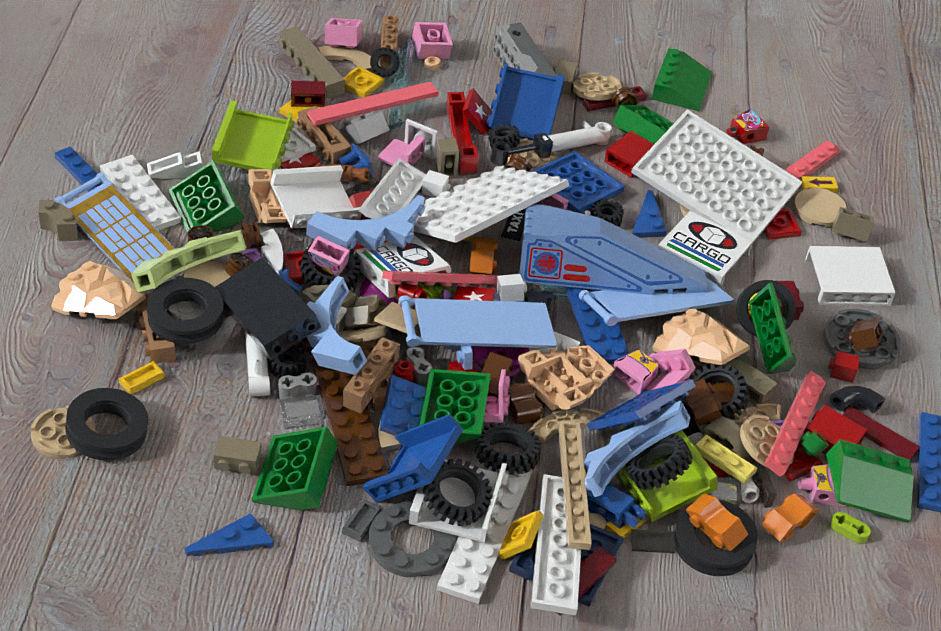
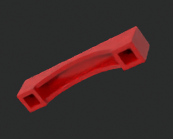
(459, 129)

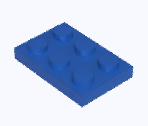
(402, 406)

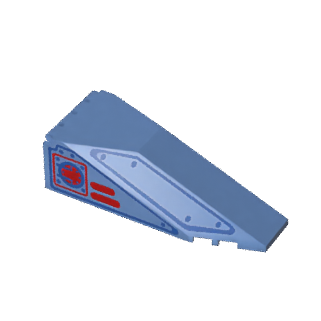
(594, 254)

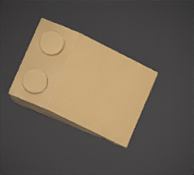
(393, 317)

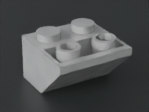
(364, 127)

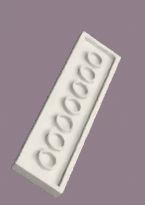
(473, 560)
(555, 565)

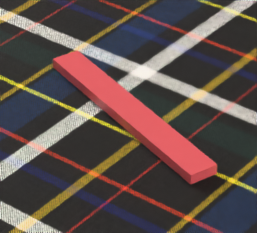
(372, 103)

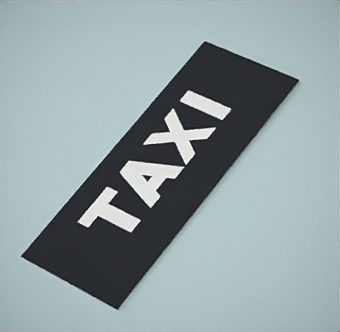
(514, 226)

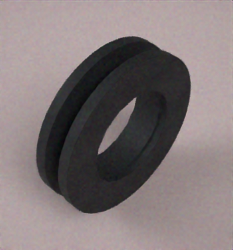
(188, 330)
(106, 446)
(715, 561)

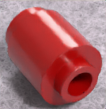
(412, 291)
(404, 370)

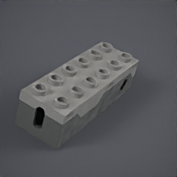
(519, 50)

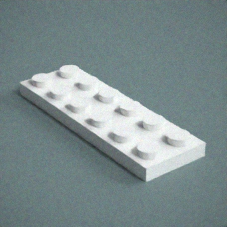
(141, 191)
(393, 191)

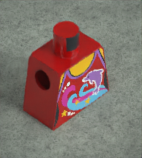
(748, 127)

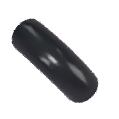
(857, 396)

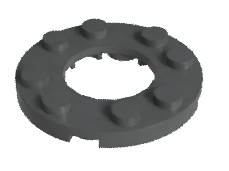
(845, 320)
(397, 561)

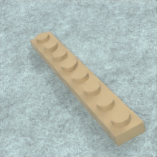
(574, 486)

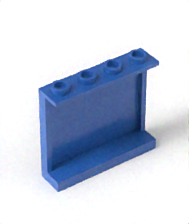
(526, 101)
(418, 459)

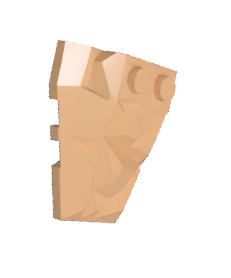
(263, 197)
(97, 291)
(701, 338)
(565, 376)

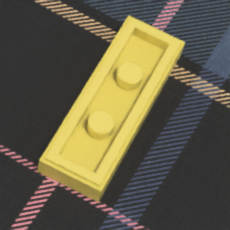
(725, 459)

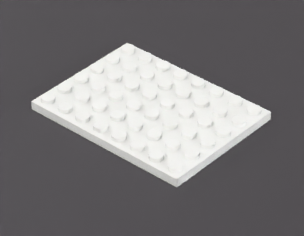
(717, 176)
(484, 202)

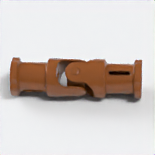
(351, 173)

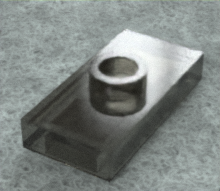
(764, 484)

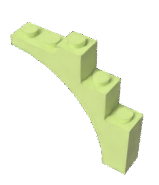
(155, 271)

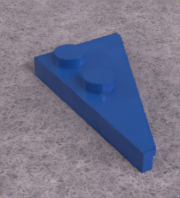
(649, 219)
(236, 536)

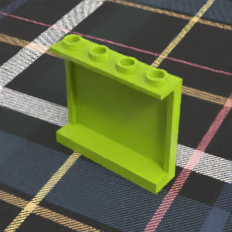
(251, 139)
(678, 493)

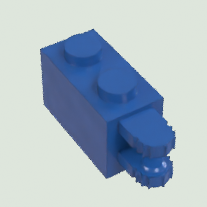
(615, 507)

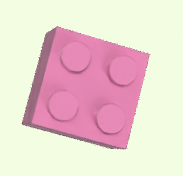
(343, 32)
(432, 40)

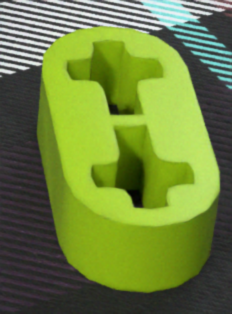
(850, 527)

